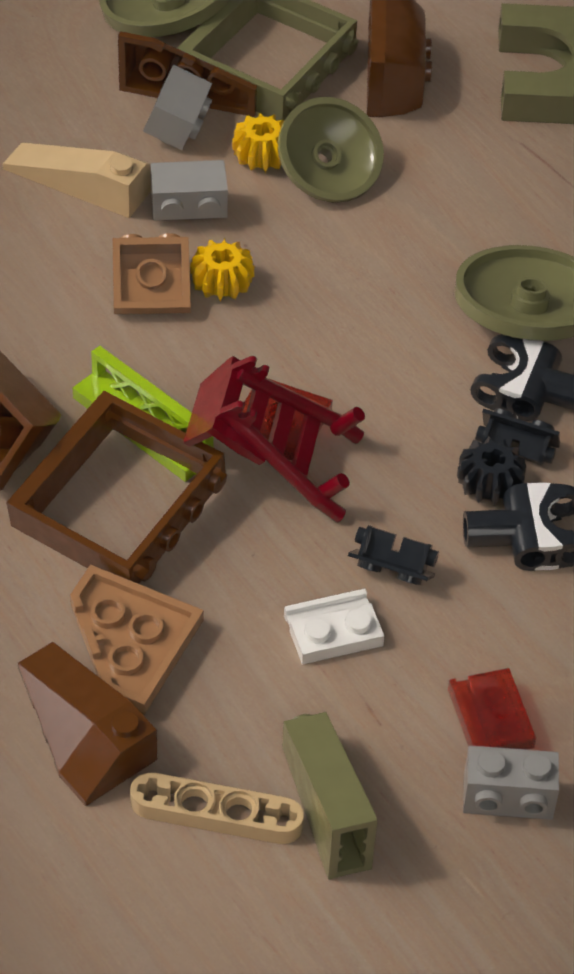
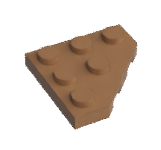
(132, 632)

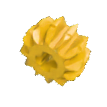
(257, 142)
(222, 269)

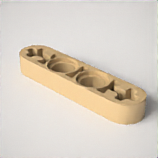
(214, 815)

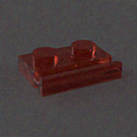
(492, 711)

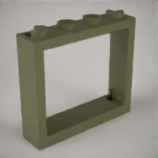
(303, 15)

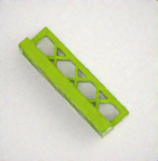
(150, 399)

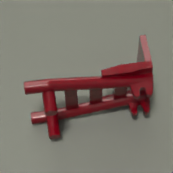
(220, 415)

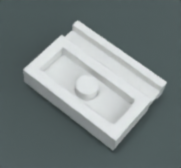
(333, 626)

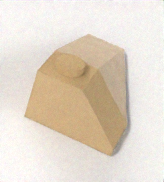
(92, 175)

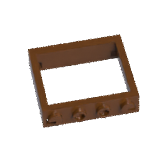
(72, 452)

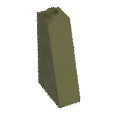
(330, 795)

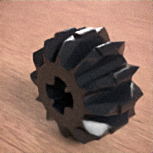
(490, 469)

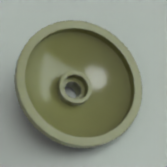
(343, 136)

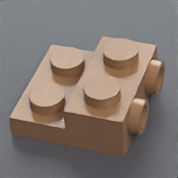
(151, 274)

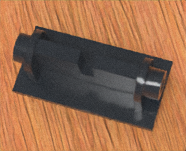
(533, 437)
(378, 552)

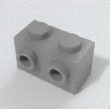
(178, 108)
(189, 190)
(511, 782)

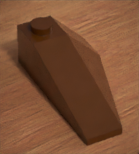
(87, 723)

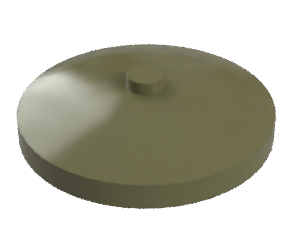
(158, 17)
(519, 291)

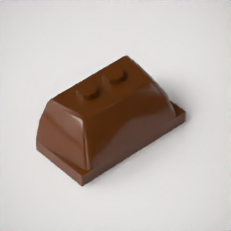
(397, 57)
(24, 419)

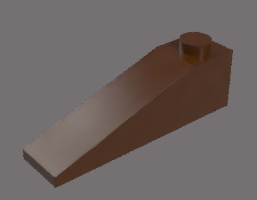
(147, 63)

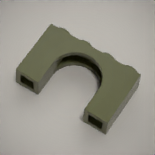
(546, 32)

